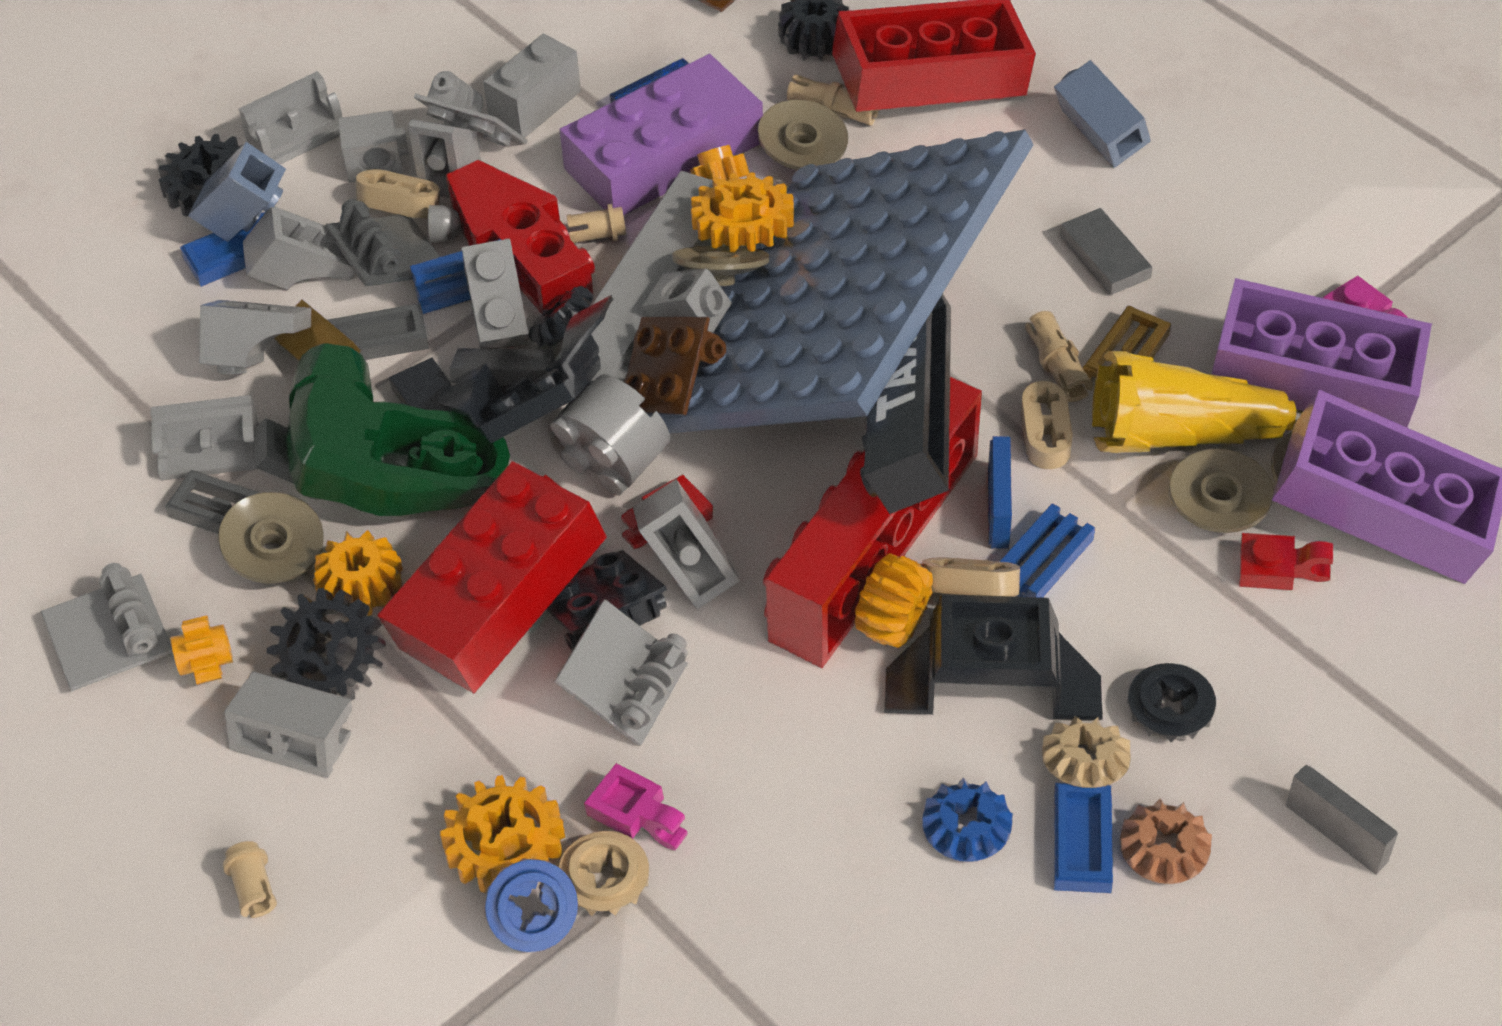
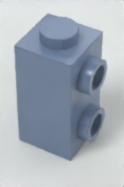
(1102, 113)
(238, 193)

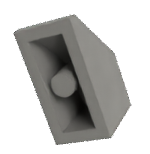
(441, 150)
(685, 543)

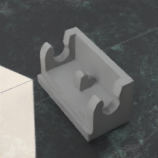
(292, 119)
(204, 436)
(288, 724)

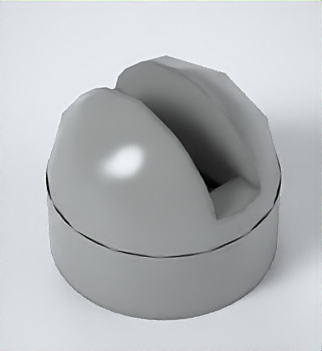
(443, 223)

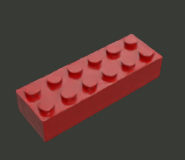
(826, 567)

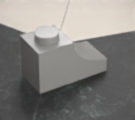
(292, 249)
(239, 332)

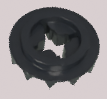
(552, 323)
(1177, 683)

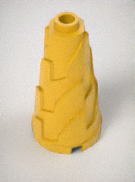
(1175, 406)

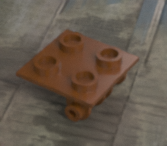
(668, 360)

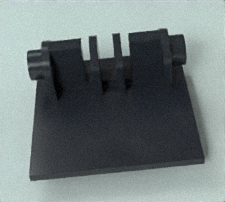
(609, 578)

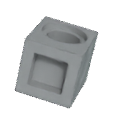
(372, 143)
(688, 295)

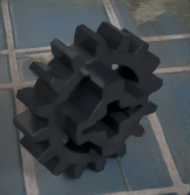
(190, 169)
(348, 652)

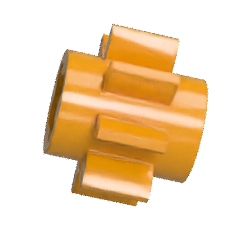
(720, 163)
(201, 649)

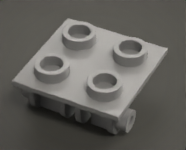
(461, 106)
(107, 629)
(623, 671)

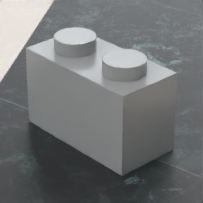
(533, 84)
(495, 294)

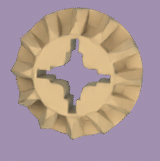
(1074, 765)
(590, 855)

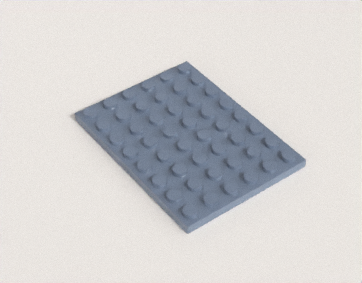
(849, 282)

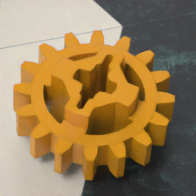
(742, 212)
(498, 828)

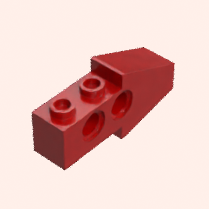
(505, 207)

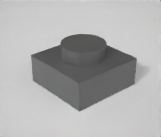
(272, 449)

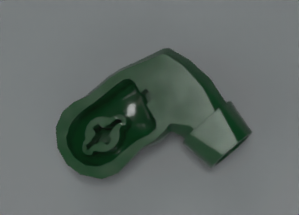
(380, 453)

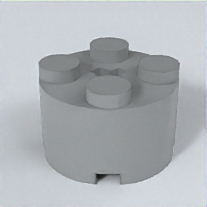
(610, 433)

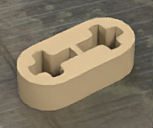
(396, 193)
(1056, 424)
(973, 576)

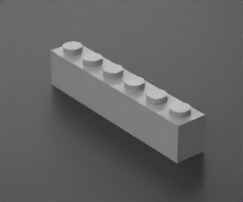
(641, 270)

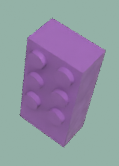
(644, 140)
(1325, 345)
(1391, 487)

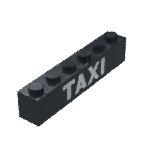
(911, 420)

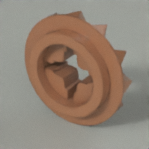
(1162, 862)

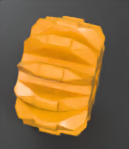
(360, 567)
(893, 600)

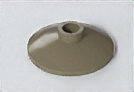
(802, 134)
(721, 261)
(1226, 475)
(265, 520)

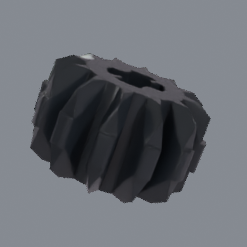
(809, 26)

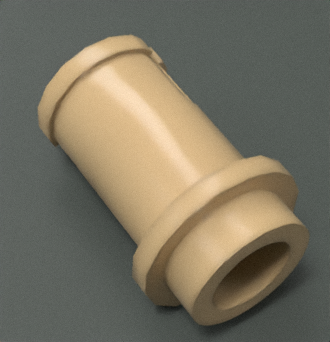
(600, 224)
(246, 866)

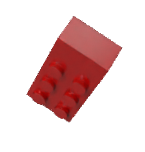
(932, 54)
(493, 576)

